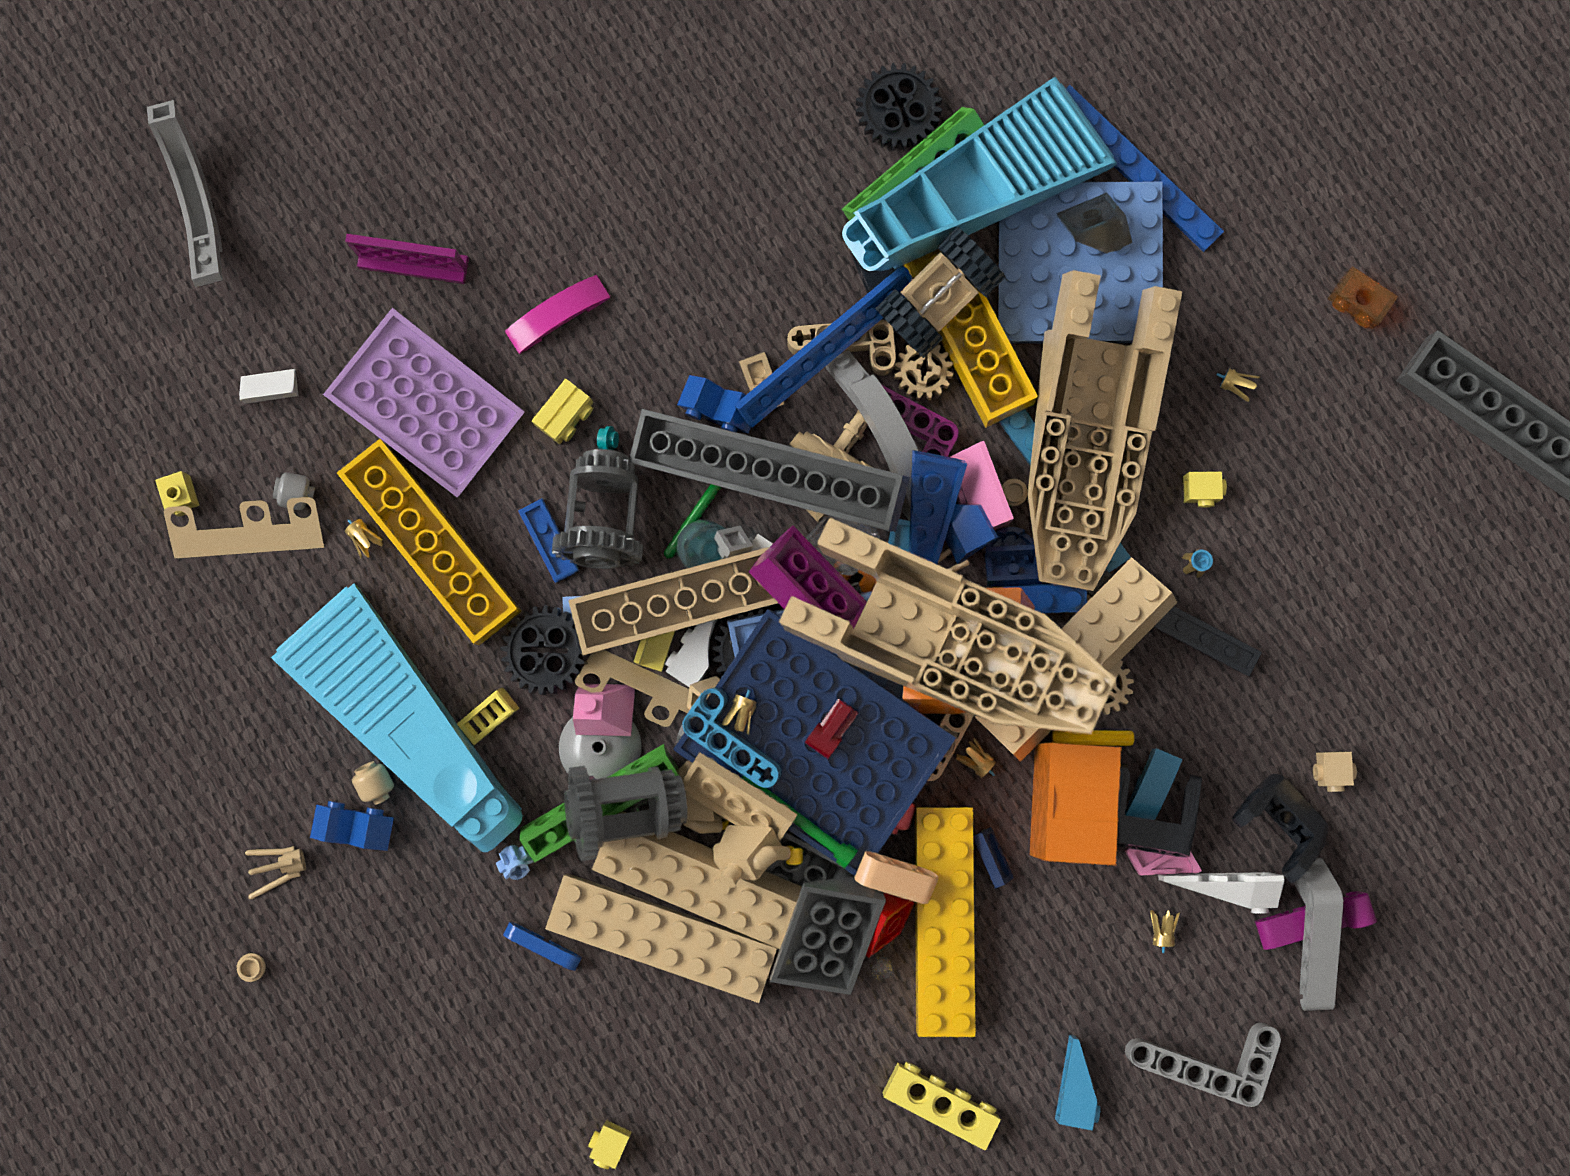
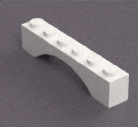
(693, 658)

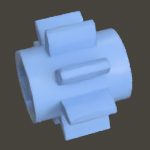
(514, 862)

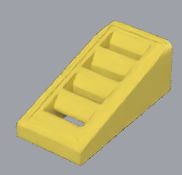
(506, 702)

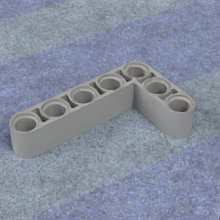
(1320, 937)
(1208, 1072)

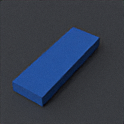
(542, 530)

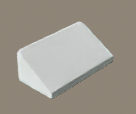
(268, 386)

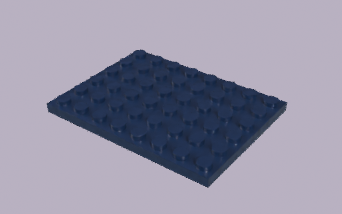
(870, 774)

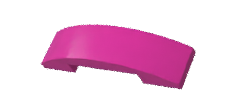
(556, 312)

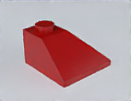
(890, 922)

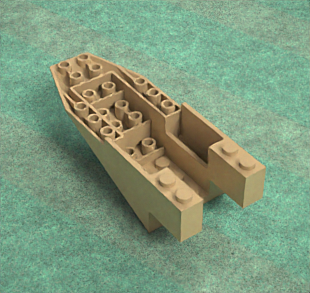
(1094, 430)
(955, 640)

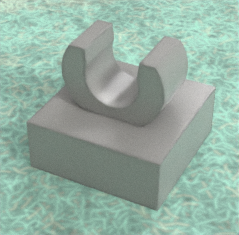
(732, 542)

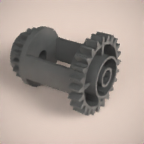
(596, 545)
(584, 811)

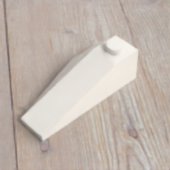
(1248, 890)

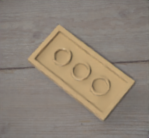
(734, 797)

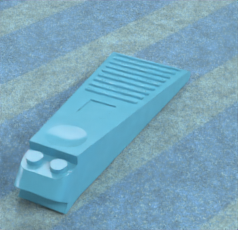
(995, 172)
(380, 696)

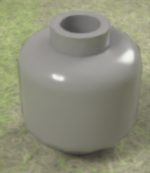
(292, 486)

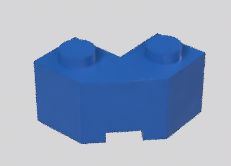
(711, 402)
(352, 827)

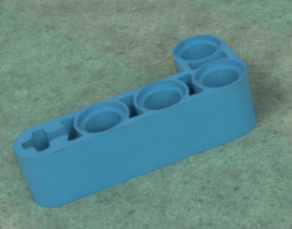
(734, 741)

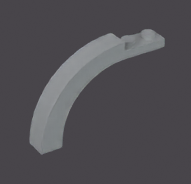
(192, 192)
(879, 414)

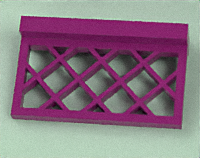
(409, 259)

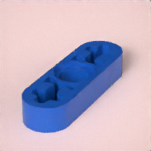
(537, 944)

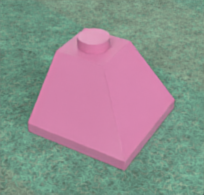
(605, 711)

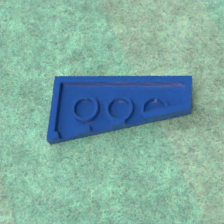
(933, 498)

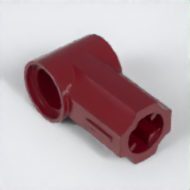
(828, 733)

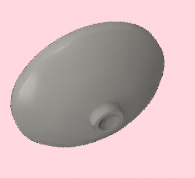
(616, 752)

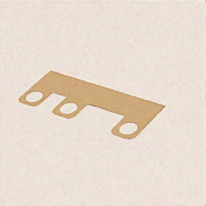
(252, 538)
(662, 690)

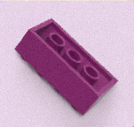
(800, 571)

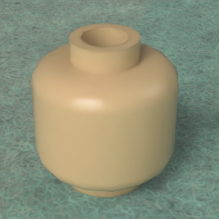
(372, 782)

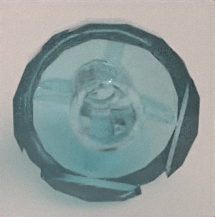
(697, 543)

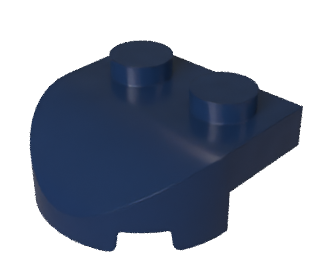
(1011, 559)

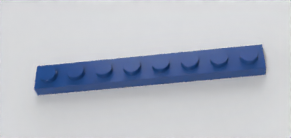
(1138, 168)
(820, 351)

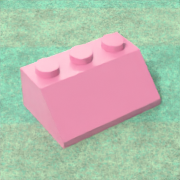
(982, 485)

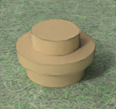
(1015, 492)
(251, 967)

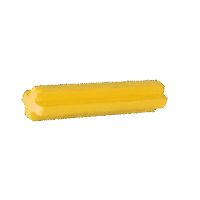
(1097, 737)

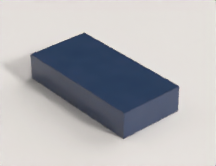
(993, 857)

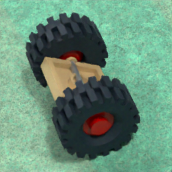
(940, 291)

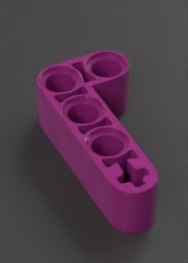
(929, 433)
(1289, 927)

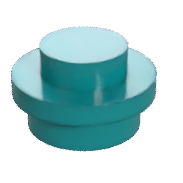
(607, 438)

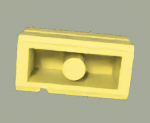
(563, 412)

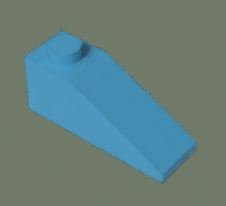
(1077, 1097)

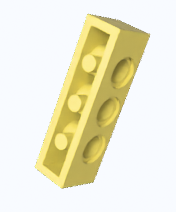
(977, 1131)

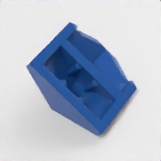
(968, 531)

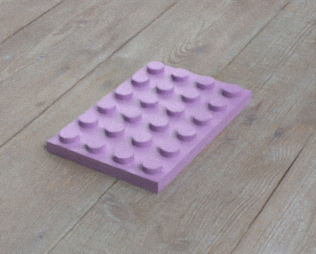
(424, 402)

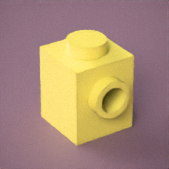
(1204, 488)
(177, 491)
(608, 1145)

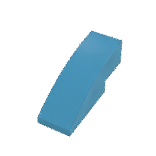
(1153, 785)

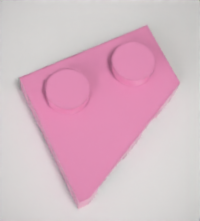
(1153, 863)

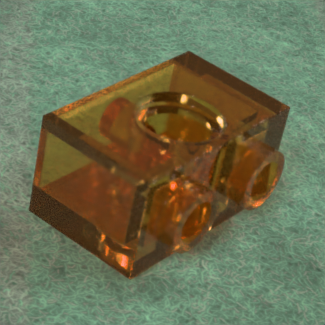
(1377, 298)

